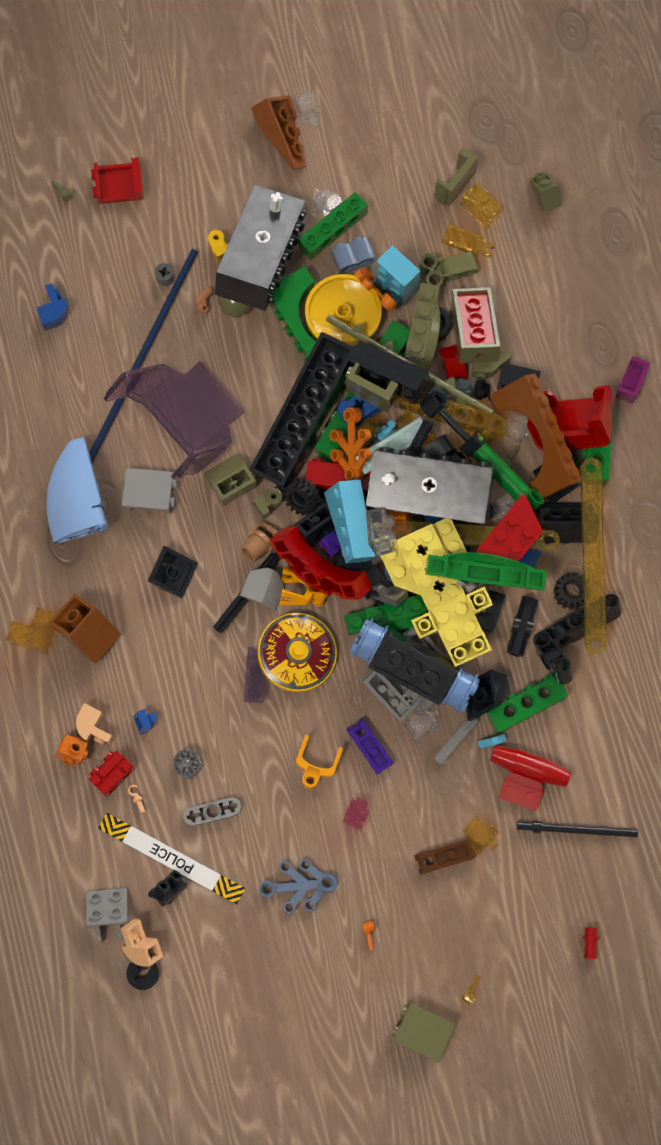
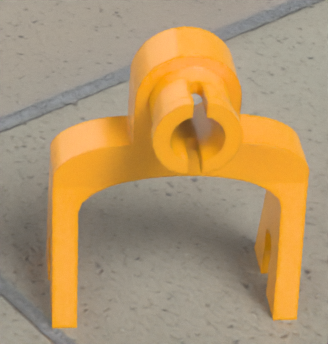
(296, 599)
(313, 772)

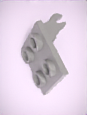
(106, 908)

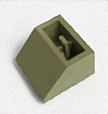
(230, 479)

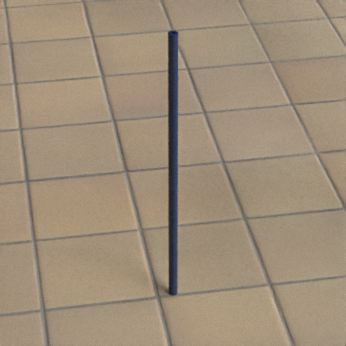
(145, 349)

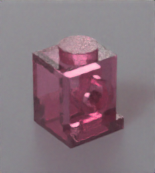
(356, 813)

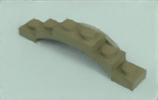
(424, 326)

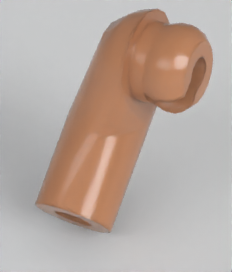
(201, 300)

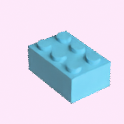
(397, 276)

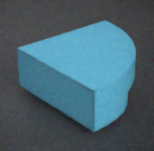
(492, 741)

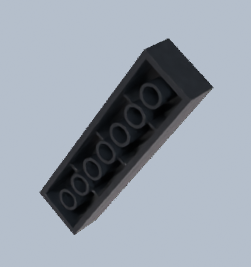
(303, 411)

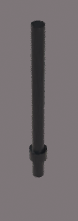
(538, 826)

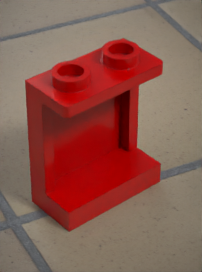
(117, 182)

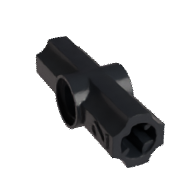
(522, 626)

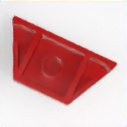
(514, 532)

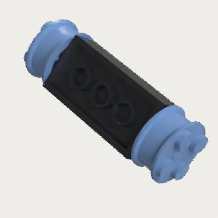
(414, 666)

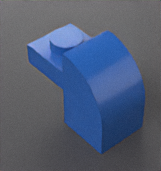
(54, 313)

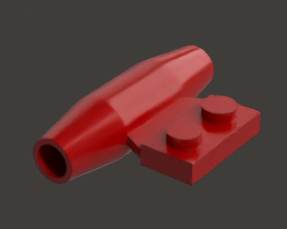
(527, 774)

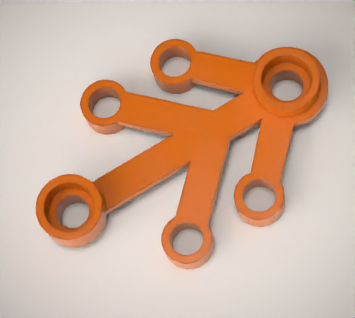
(366, 278)
(352, 447)

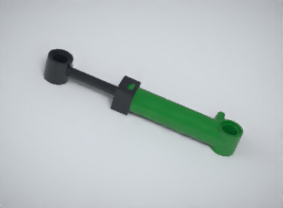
(480, 451)

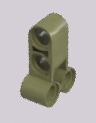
(448, 268)

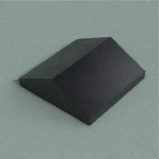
(172, 572)

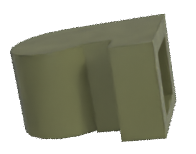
(269, 499)

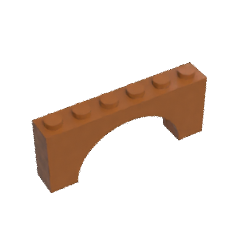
(528, 398)

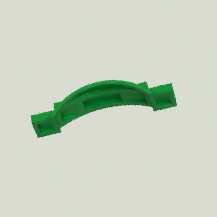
(486, 570)
(385, 615)

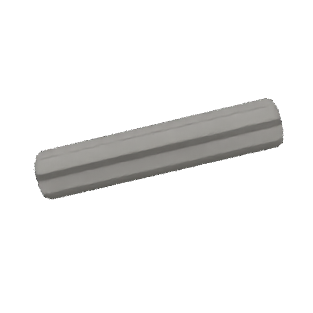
(455, 740)

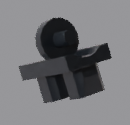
(168, 889)

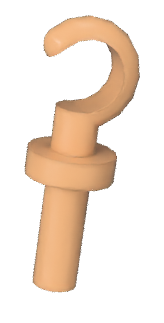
(137, 799)

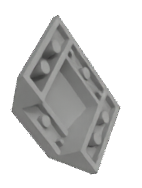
(393, 696)

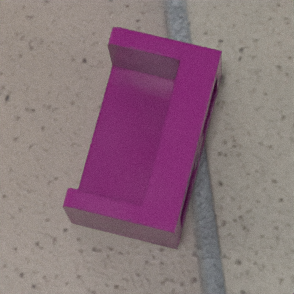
(632, 379)

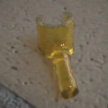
(468, 996)

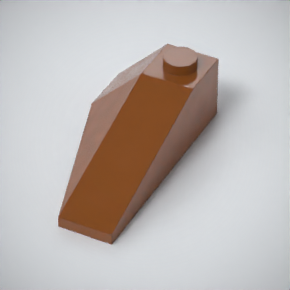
(277, 121)

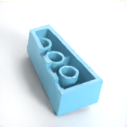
(349, 519)

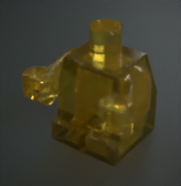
(480, 835)

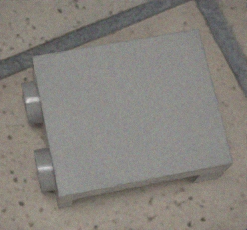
(148, 490)

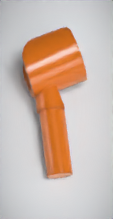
(367, 928)

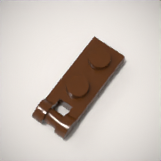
(445, 856)

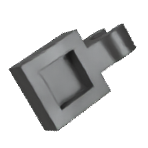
(391, 595)

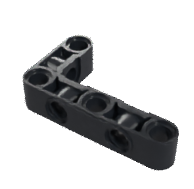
(562, 633)

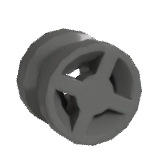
(166, 278)

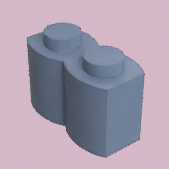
(353, 255)

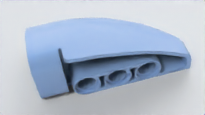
(74, 495)

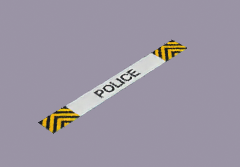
(171, 858)

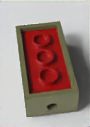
(475, 325)

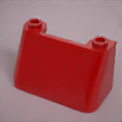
(582, 421)

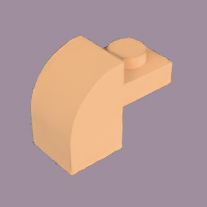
(87, 724)
(138, 947)

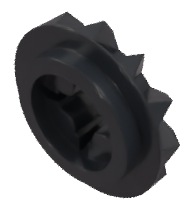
(141, 983)

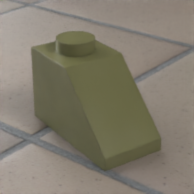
(486, 370)

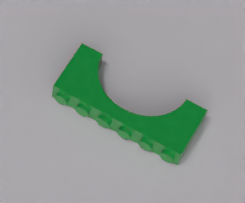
(287, 306)

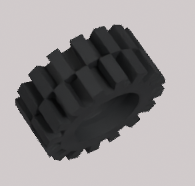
(307, 491)
(560, 594)

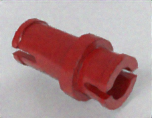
(590, 943)

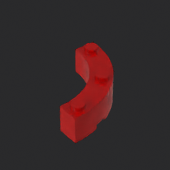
(317, 571)

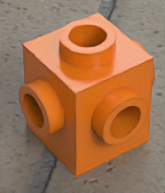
(72, 750)

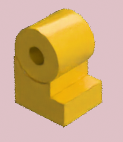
(217, 244)

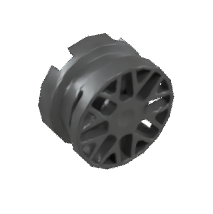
(187, 763)

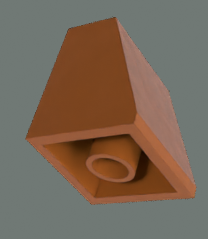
(85, 628)

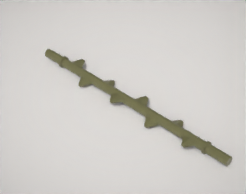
(448, 385)

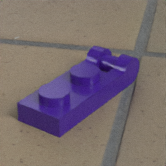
(370, 747)

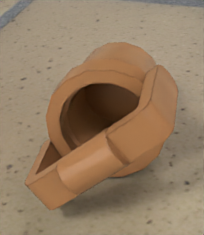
(258, 542)

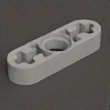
(199, 821)

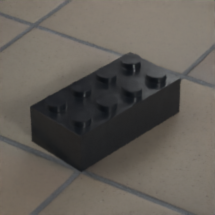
(381, 368)

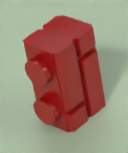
(111, 773)

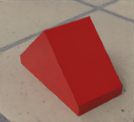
(451, 363)

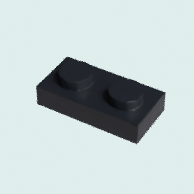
(489, 619)

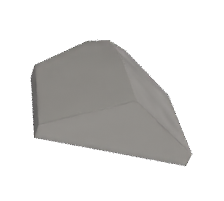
(263, 587)

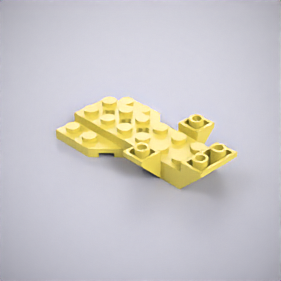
(449, 611)

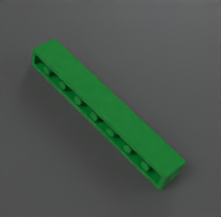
(399, 336)

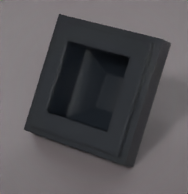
(481, 390)

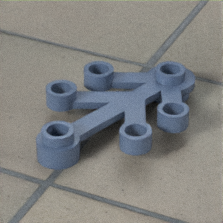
(301, 885)

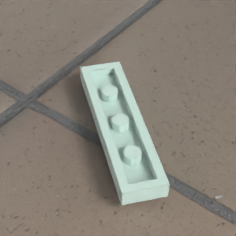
(398, 440)

